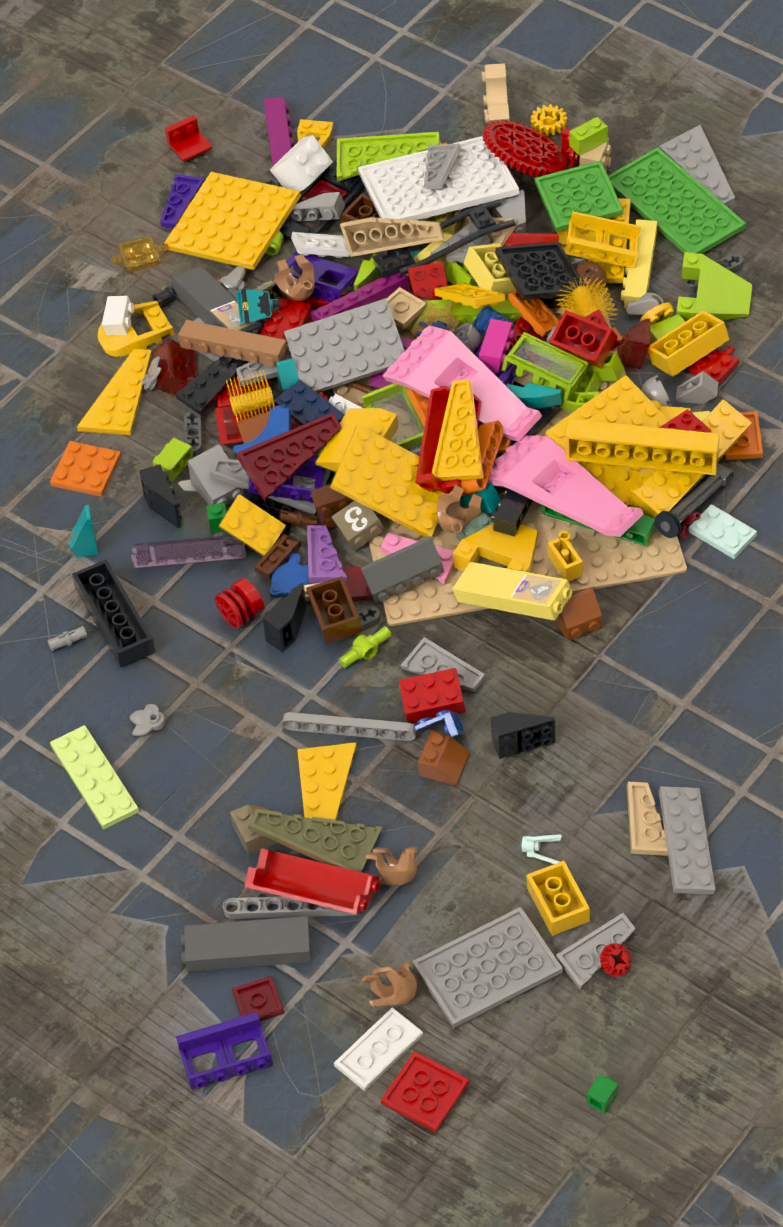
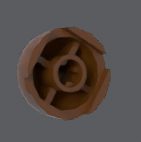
(592, 268)

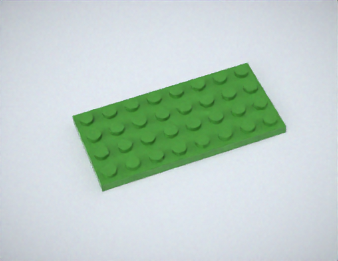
(678, 202)

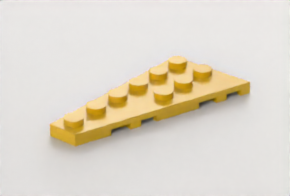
(118, 403)
(458, 445)
(324, 778)

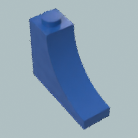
(278, 423)

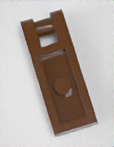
(277, 556)

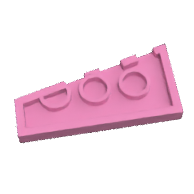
(394, 543)

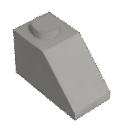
(697, 389)

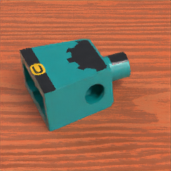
(255, 305)

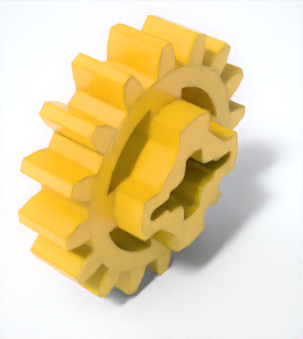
(548, 119)

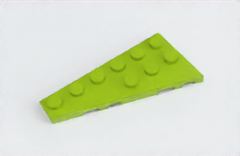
(373, 149)

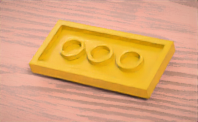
(470, 295)

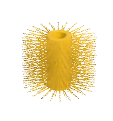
(586, 302)
(251, 400)

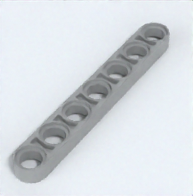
(358, 726)
(282, 911)

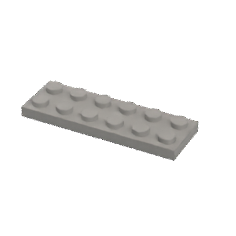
(686, 840)

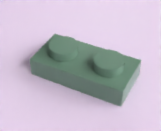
(474, 526)

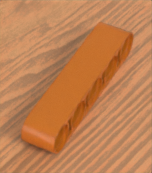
(489, 441)

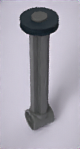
(669, 522)

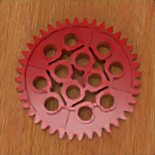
(524, 148)

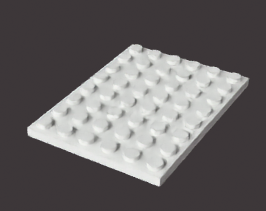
(400, 192)

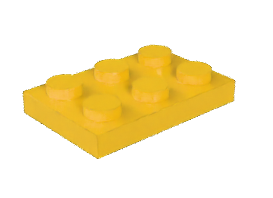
(251, 525)

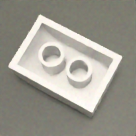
(301, 164)

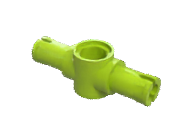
(365, 647)

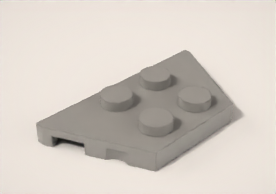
(460, 254)

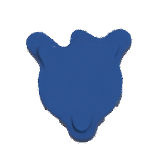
(289, 576)

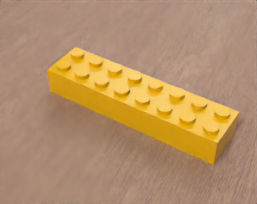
(642, 446)
(668, 488)

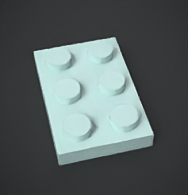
(722, 531)

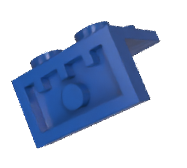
(452, 723)

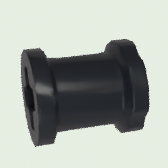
(164, 297)

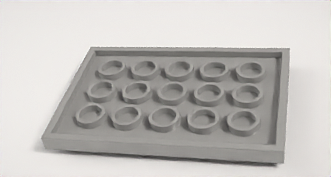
(345, 346)
(487, 967)

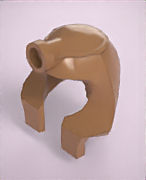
(295, 288)
(449, 513)
(398, 871)
(402, 988)

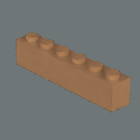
(232, 343)

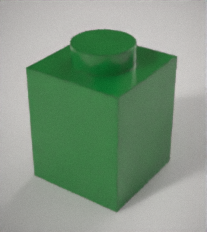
(215, 515)
(602, 1093)

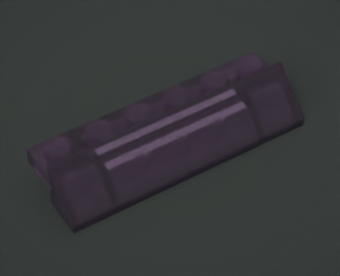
(187, 551)

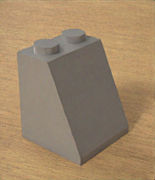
(513, 208)
(210, 488)

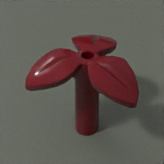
(687, 522)

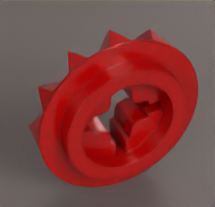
(607, 960)

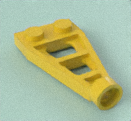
(316, 128)

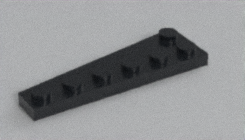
(203, 389)

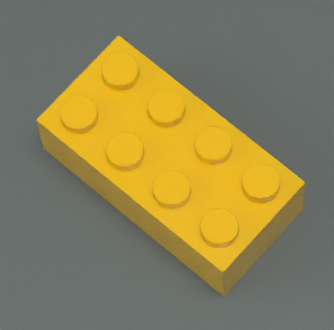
(688, 343)

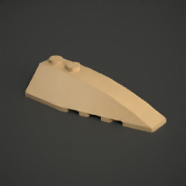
(384, 234)

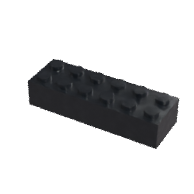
(113, 613)

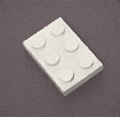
(320, 244)

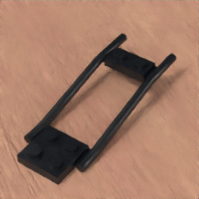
(352, 185)
(400, 259)

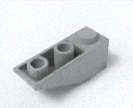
(321, 207)

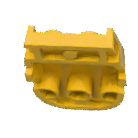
(123, 344)

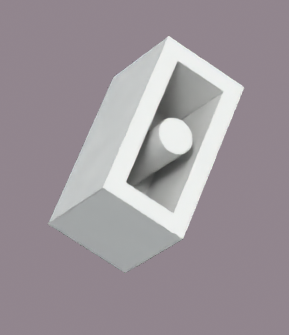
(117, 315)

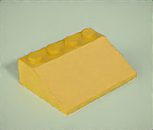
(374, 419)

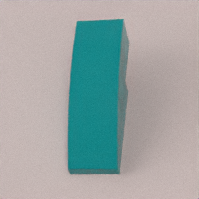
(537, 395)

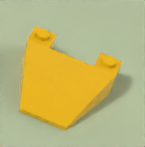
(512, 551)

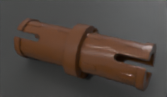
(296, 518)

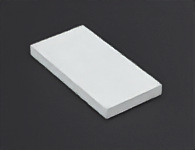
(378, 1049)

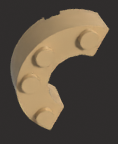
(495, 93)

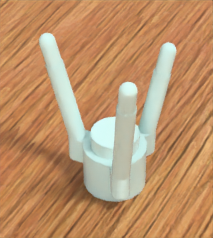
(532, 843)

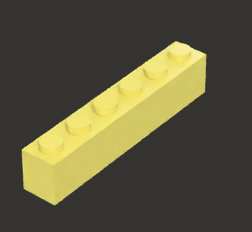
(638, 279)

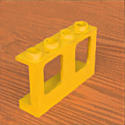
(600, 249)

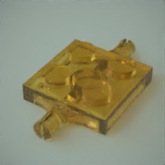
(139, 253)
(433, 314)

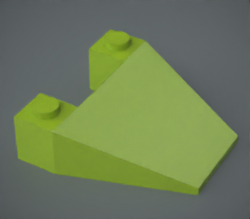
(718, 290)
(590, 383)

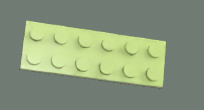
(94, 777)

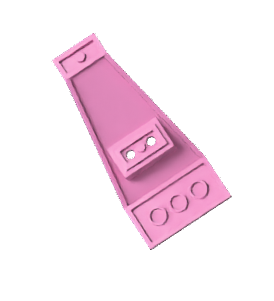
(439, 359)
(541, 473)

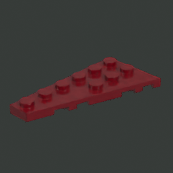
(280, 457)

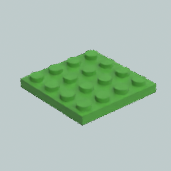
(578, 190)

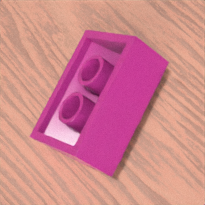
(496, 344)

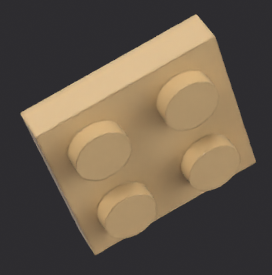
(405, 307)

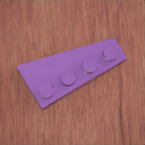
(322, 556)

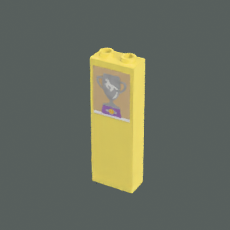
(512, 591)

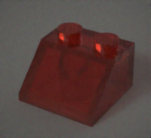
(635, 345)

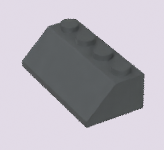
(402, 569)

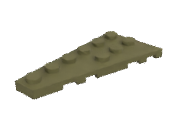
(318, 838)

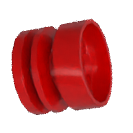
(239, 603)

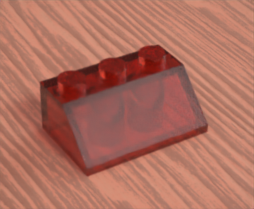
(176, 365)

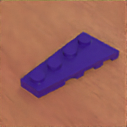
(181, 195)

